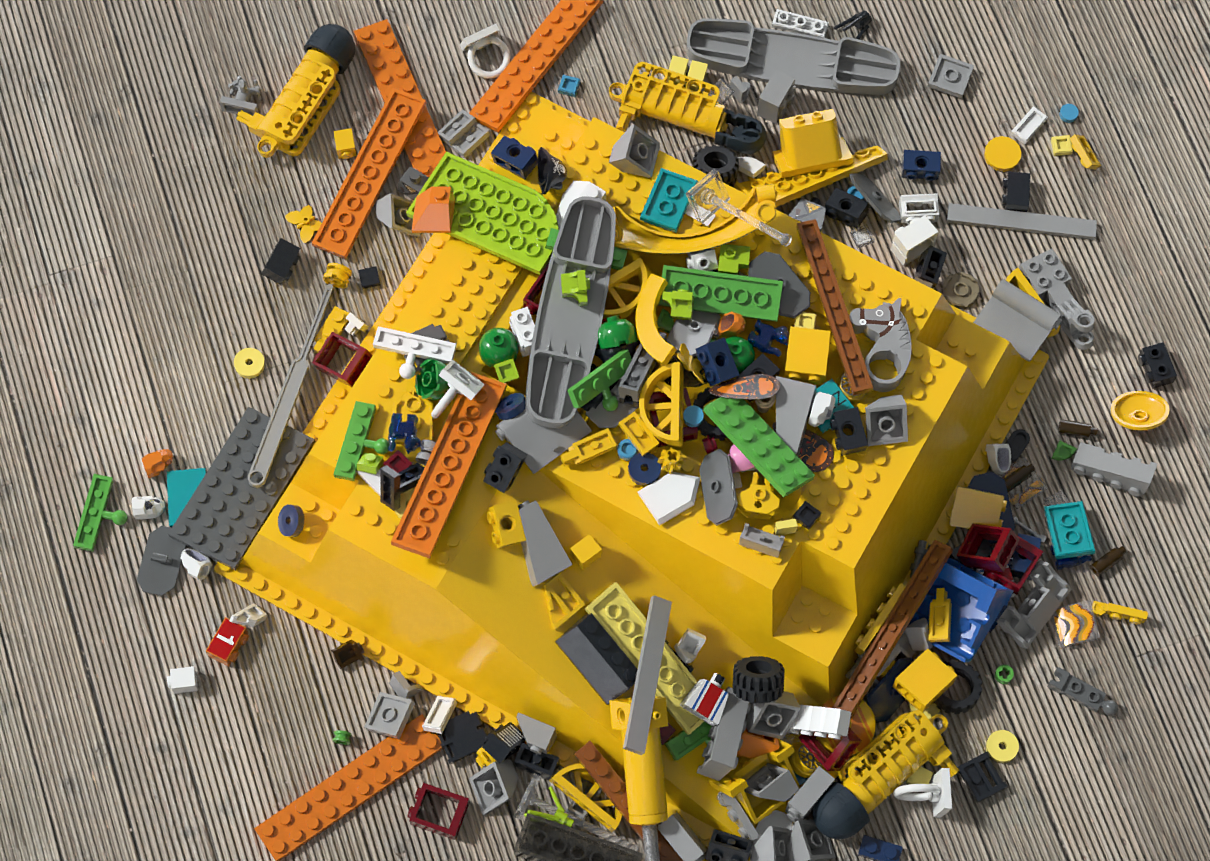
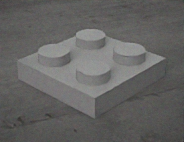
(950, 76)
(389, 715)

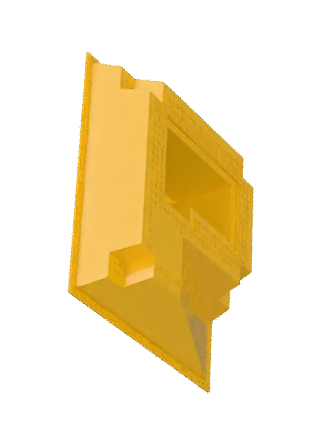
(469, 615)

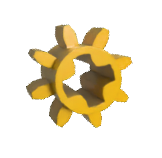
(670, 460)
(484, 758)

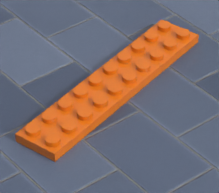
(533, 62)
(392, 71)
(369, 173)
(447, 469)
(347, 789)

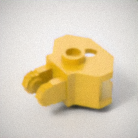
(758, 500)

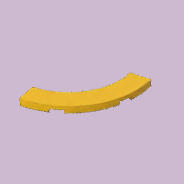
(647, 321)

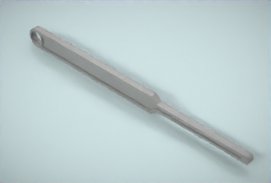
(287, 399)

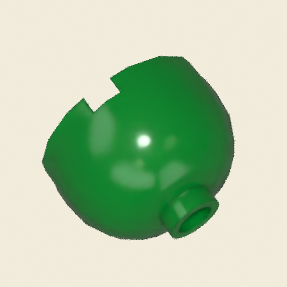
(616, 332)
(498, 346)
(741, 351)
(429, 383)

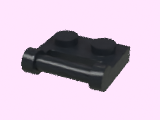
(977, 780)

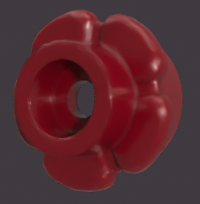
(709, 444)

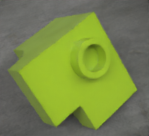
(733, 258)
(575, 286)
(681, 303)

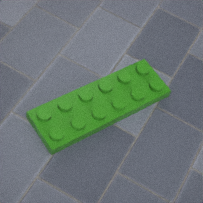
(726, 292)
(759, 444)

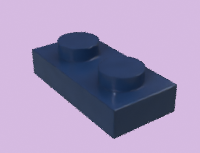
(879, 850)

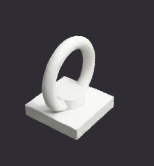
(480, 40)
(460, 382)
(937, 792)

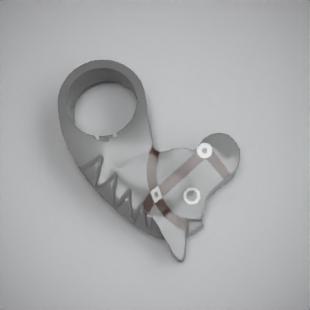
(892, 337)

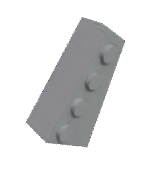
(1113, 469)
(725, 738)

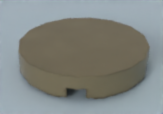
(960, 290)

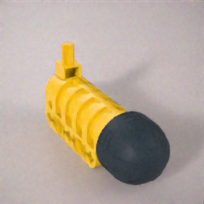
(327, 54)
(846, 806)

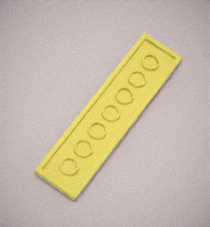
(627, 629)

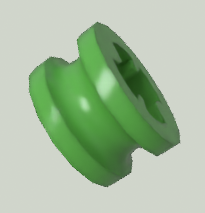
(1008, 669)
(342, 737)

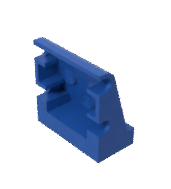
(974, 607)

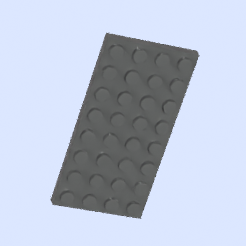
(225, 508)

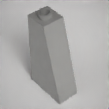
(793, 411)
(542, 548)

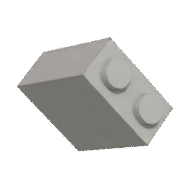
(807, 796)
(682, 838)

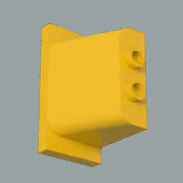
(810, 144)
(735, 782)

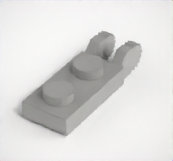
(738, 815)

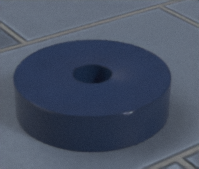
(511, 406)
(644, 477)
(291, 520)

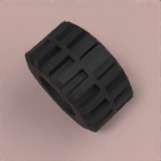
(719, 159)
(758, 679)

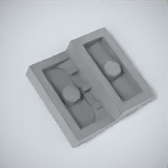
(463, 133)

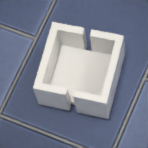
(913, 239)

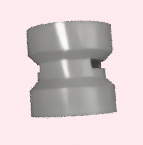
(426, 450)

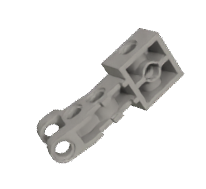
(1051, 284)

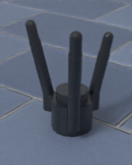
(859, 21)

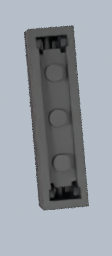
(637, 373)

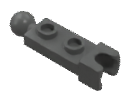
(1081, 692)

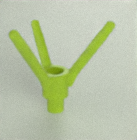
(559, 816)

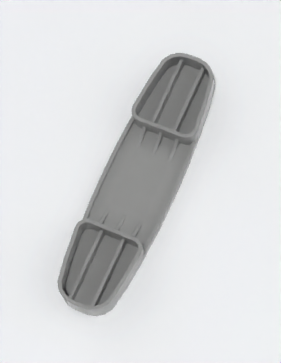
(813, 61)
(563, 330)

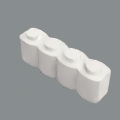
(821, 722)

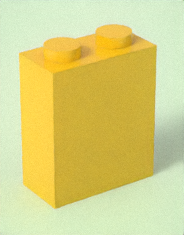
(807, 355)
(977, 508)
(925, 680)

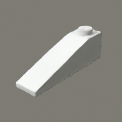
(576, 190)

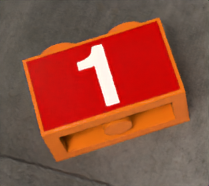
(227, 642)

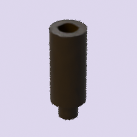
(1076, 428)
(1018, 476)
(1107, 561)

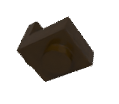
(347, 653)

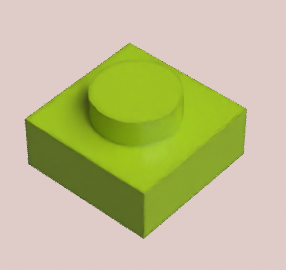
(506, 371)
(370, 463)

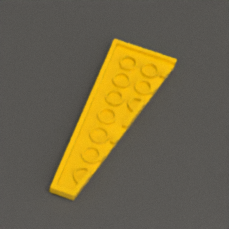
(799, 185)

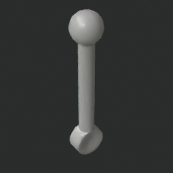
(1029, 530)

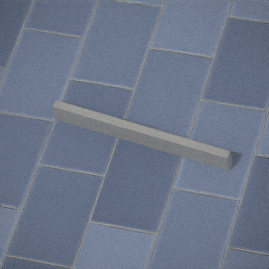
(1021, 221)
(647, 675)

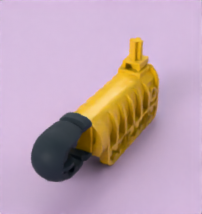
(685, 108)

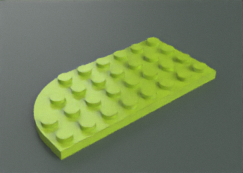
(495, 212)

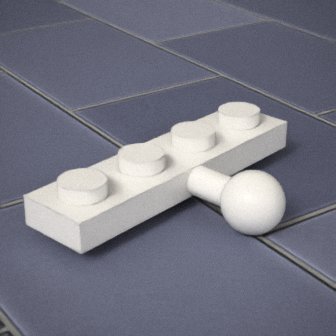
(414, 347)

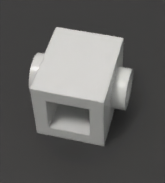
(702, 260)

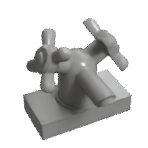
(242, 97)

